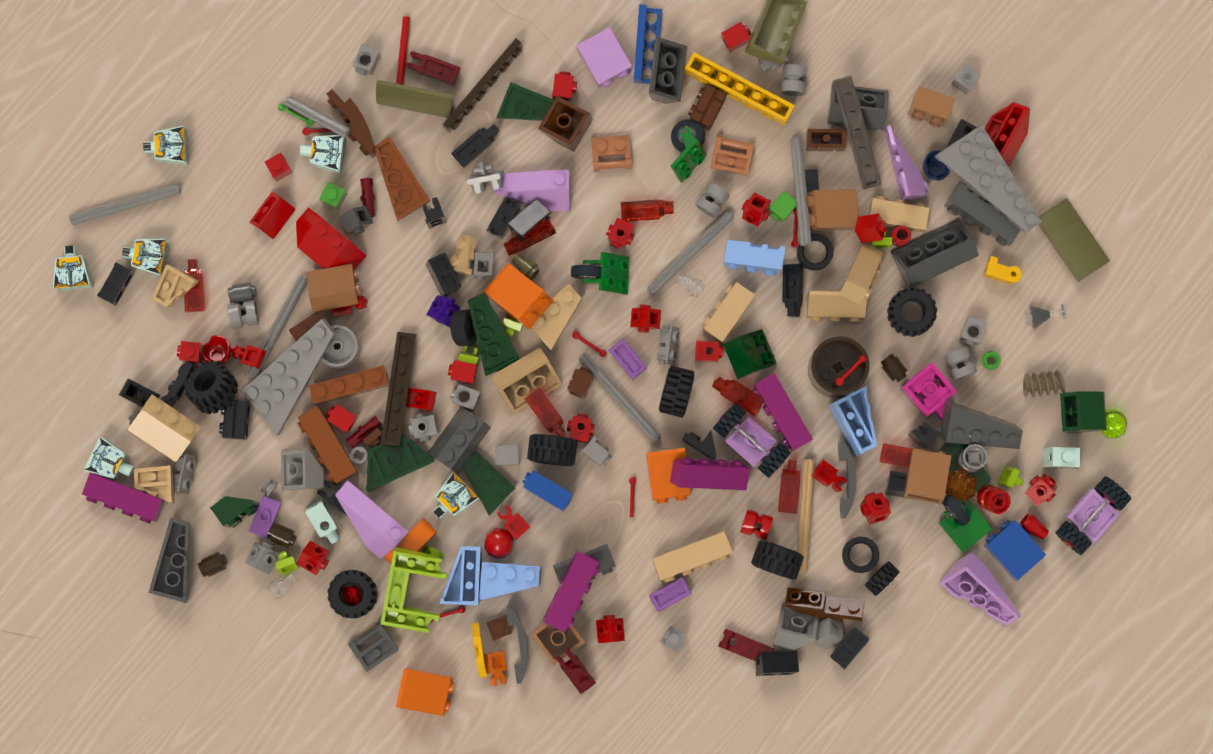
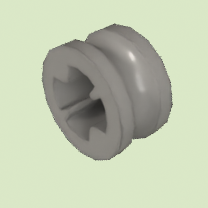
(361, 449)
(269, 487)

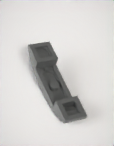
(845, 455)
(520, 669)

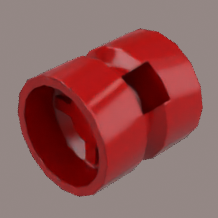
(993, 499)
(750, 521)

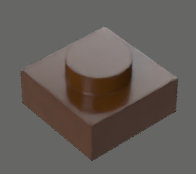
(373, 438)
(498, 628)

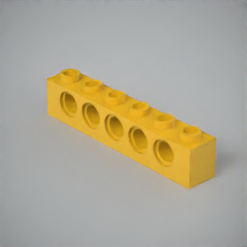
(739, 89)

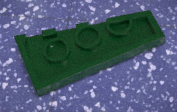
(491, 336)

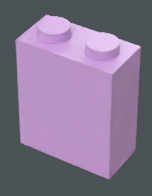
(604, 58)

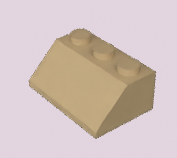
(834, 307)
(524, 378)
(163, 428)

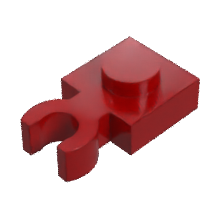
(827, 475)
(515, 524)

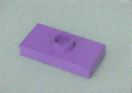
(627, 359)
(265, 516)
(670, 594)

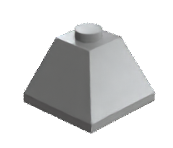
(300, 471)
(794, 629)

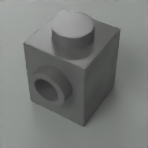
(356, 220)

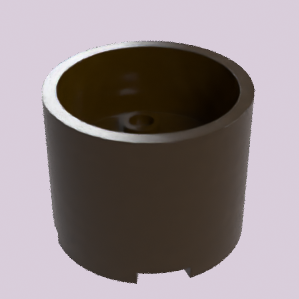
(830, 353)

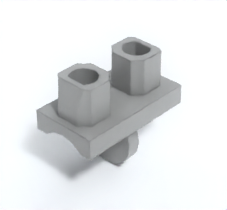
(477, 181)

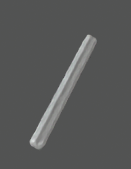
(800, 192)
(124, 204)
(690, 252)
(280, 322)
(619, 397)

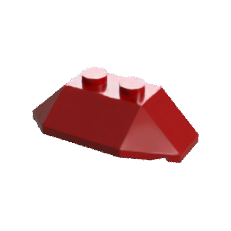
(1008, 130)
(325, 243)

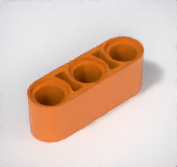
(416, 538)

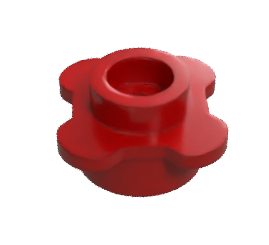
(351, 595)

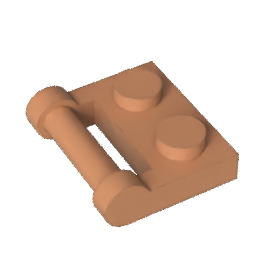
(610, 147)
(732, 161)

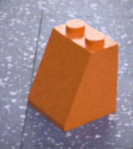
(518, 296)
(659, 472)
(425, 692)

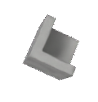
(506, 455)
(829, 633)

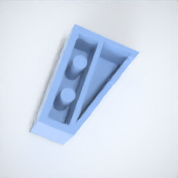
(754, 257)
(855, 421)
(503, 579)
(464, 581)

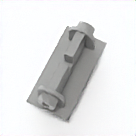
(668, 354)
(186, 466)

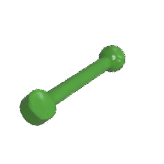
(309, 122)

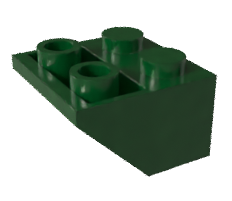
(749, 353)
(1083, 411)
(231, 510)

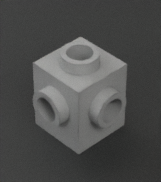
(430, 430)
(262, 557)

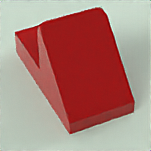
(421, 399)

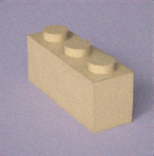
(900, 213)
(728, 312)

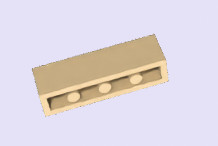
(863, 274)
(692, 556)

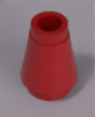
(1034, 526)

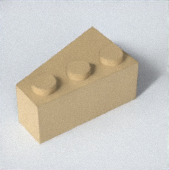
(556, 317)

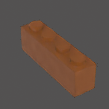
(349, 385)
(327, 445)

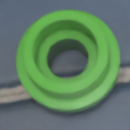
(997, 360)

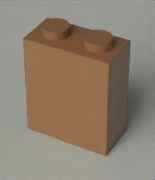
(832, 209)
(333, 287)
(927, 475)

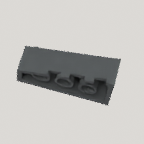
(981, 214)
(972, 427)
(171, 571)

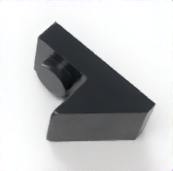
(136, 393)
(706, 448)

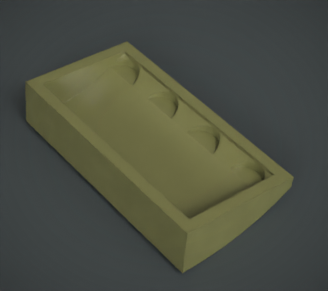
(775, 29)
(414, 99)
(1072, 240)

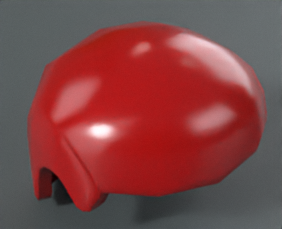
(217, 349)
(498, 543)

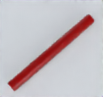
(403, 50)

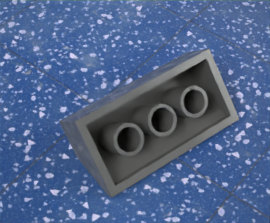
(935, 253)

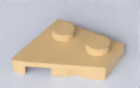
(462, 255)
(172, 286)
(156, 482)

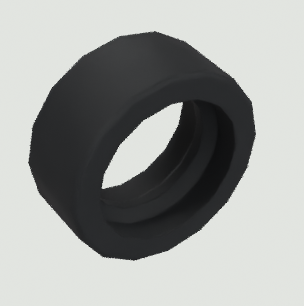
(816, 266)
(462, 328)
(860, 569)

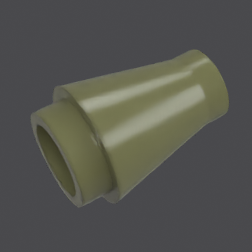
(526, 266)

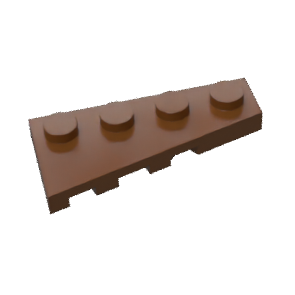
(401, 183)

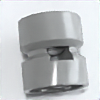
(794, 77)
(717, 195)
(236, 316)
(959, 356)
(972, 458)

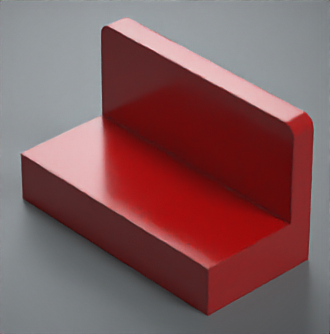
(272, 215)

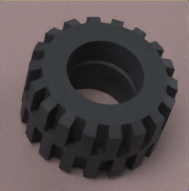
(921, 298)
(211, 387)
(676, 391)
(552, 450)
(777, 559)
(335, 590)

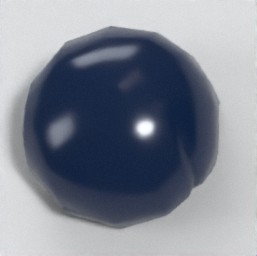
(933, 168)

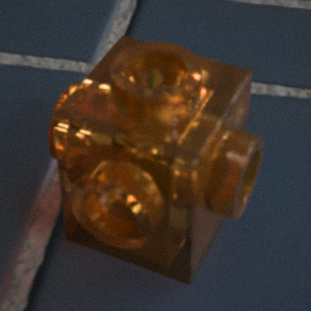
(961, 485)

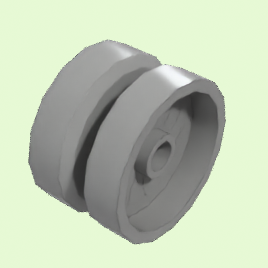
(347, 353)

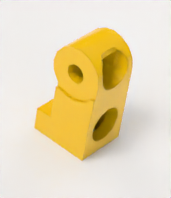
(1000, 272)

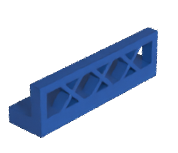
(639, 59)

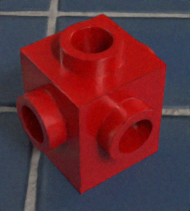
(756, 209)
(623, 227)
(645, 318)
(580, 435)
(1041, 489)
(875, 508)
(313, 558)
(610, 629)

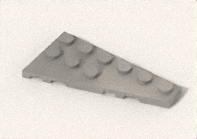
(985, 171)
(284, 381)

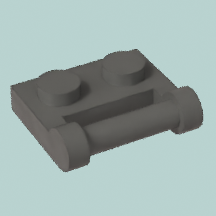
(378, 651)

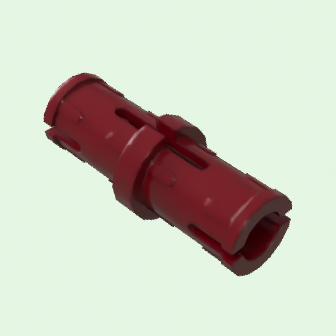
(367, 195)
(363, 431)

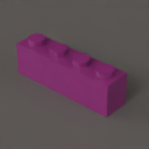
(782, 412)
(710, 474)
(122, 497)
(571, 590)

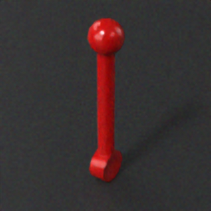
(306, 131)
(794, 243)
(576, 335)
(839, 381)
(632, 481)
(461, 609)

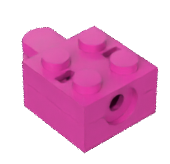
(927, 392)

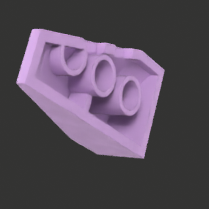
(907, 175)
(547, 187)
(375, 527)
(976, 584)

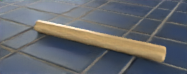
(805, 512)

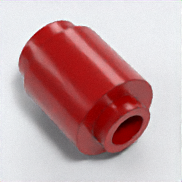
(904, 232)

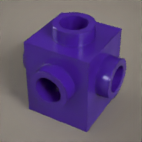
(442, 310)

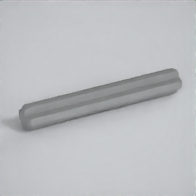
(317, 116)

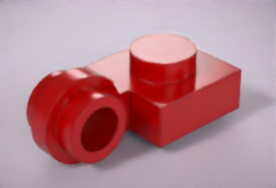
(347, 310)
(250, 356)

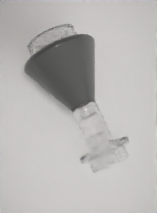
(1037, 316)

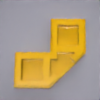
(477, 640)

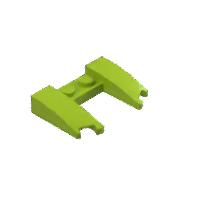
(394, 611)

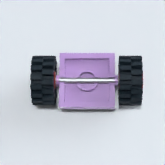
(751, 440)
(1093, 515)

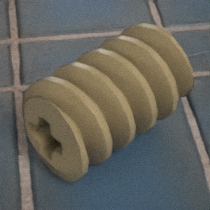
(1043, 383)

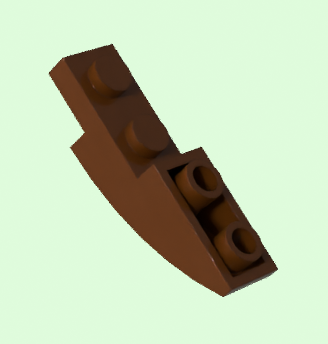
(358, 127)
(822, 606)

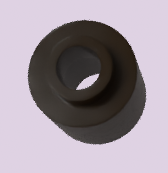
(894, 368)
(281, 535)
(212, 564)

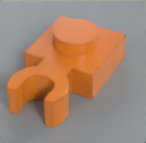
(495, 664)

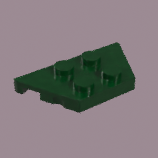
(392, 463)

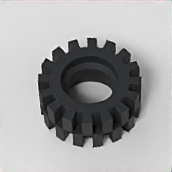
(882, 578)

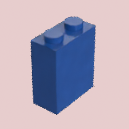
(547, 490)
(1014, 549)

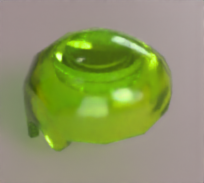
(1116, 424)

